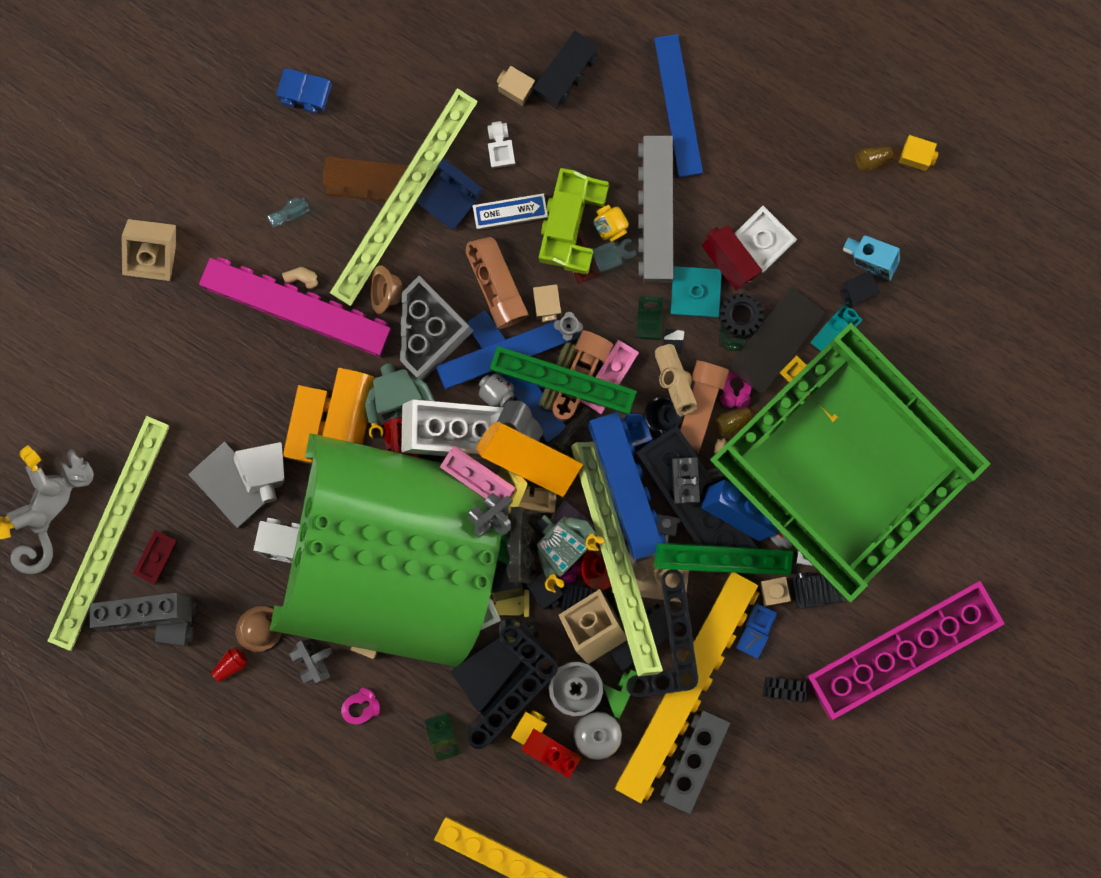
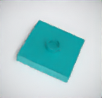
(695, 292)

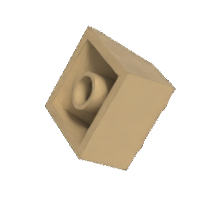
(148, 249)
(593, 626)

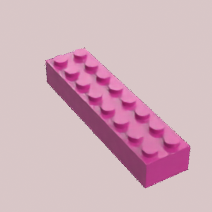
(904, 650)

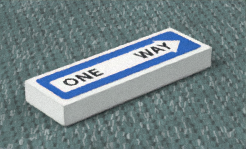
(510, 211)

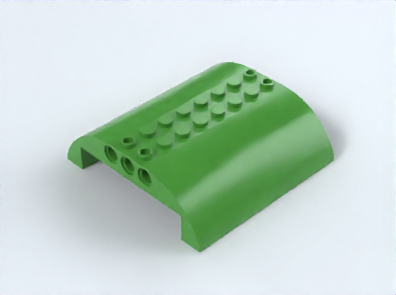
(852, 485)
(387, 556)

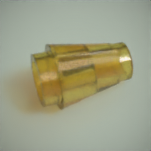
(872, 157)
(731, 421)

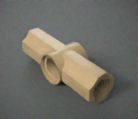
(675, 379)

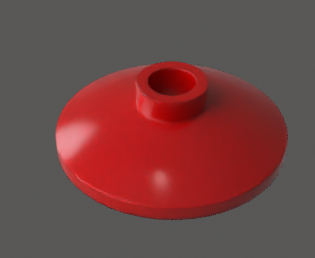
(594, 570)

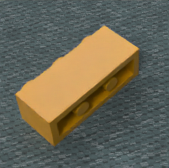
(305, 419)

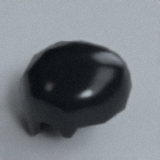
(662, 415)

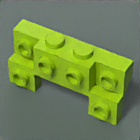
(564, 220)

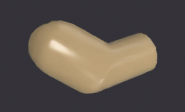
(302, 274)

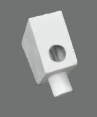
(261, 469)

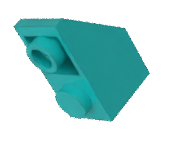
(835, 325)

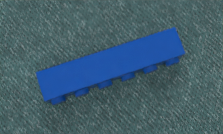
(626, 486)

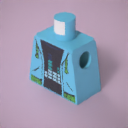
(882, 260)

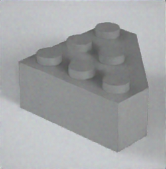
(428, 329)

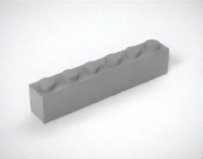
(657, 209)

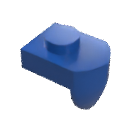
(638, 430)

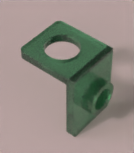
(649, 320)
(731, 344)
(440, 735)

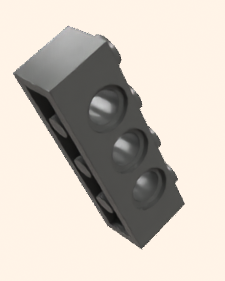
(140, 612)
(686, 799)

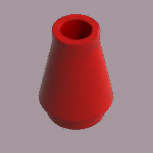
(230, 663)

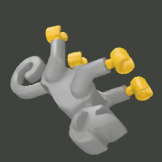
(47, 502)

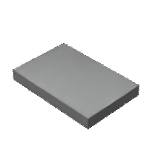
(225, 487)

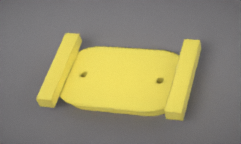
(511, 605)

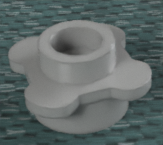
(570, 319)

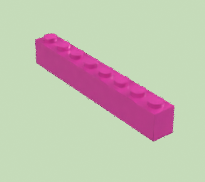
(295, 307)

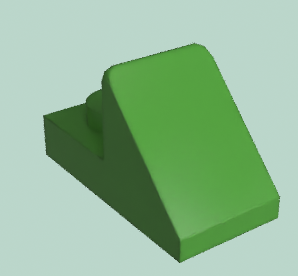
(616, 699)

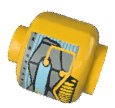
(611, 223)

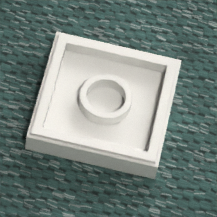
(764, 238)

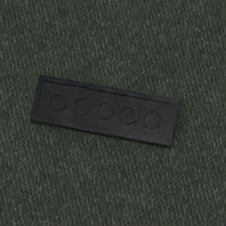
(700, 524)

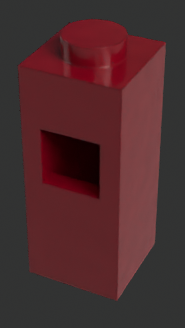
(731, 257)

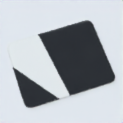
(675, 338)

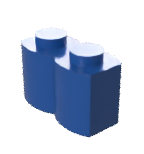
(303, 90)

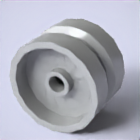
(590, 689)

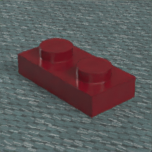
(155, 557)

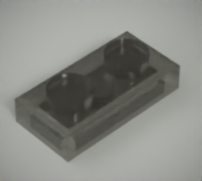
(575, 432)

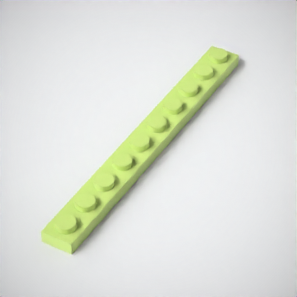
(403, 197)
(108, 533)
(617, 560)

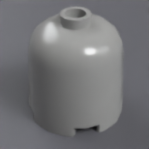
(597, 735)

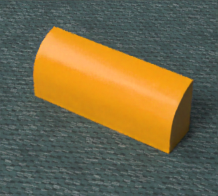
(347, 410)
(528, 458)

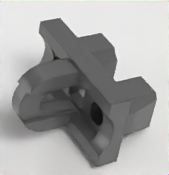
(685, 489)
(494, 518)
(313, 659)

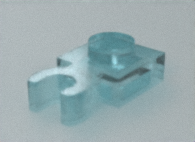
(293, 209)
(609, 256)

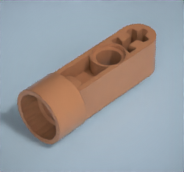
(496, 282)
(591, 351)
(708, 381)

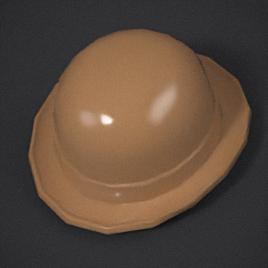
(384, 289)
(254, 629)

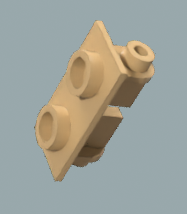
(540, 501)

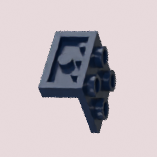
(449, 195)

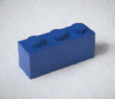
(735, 509)

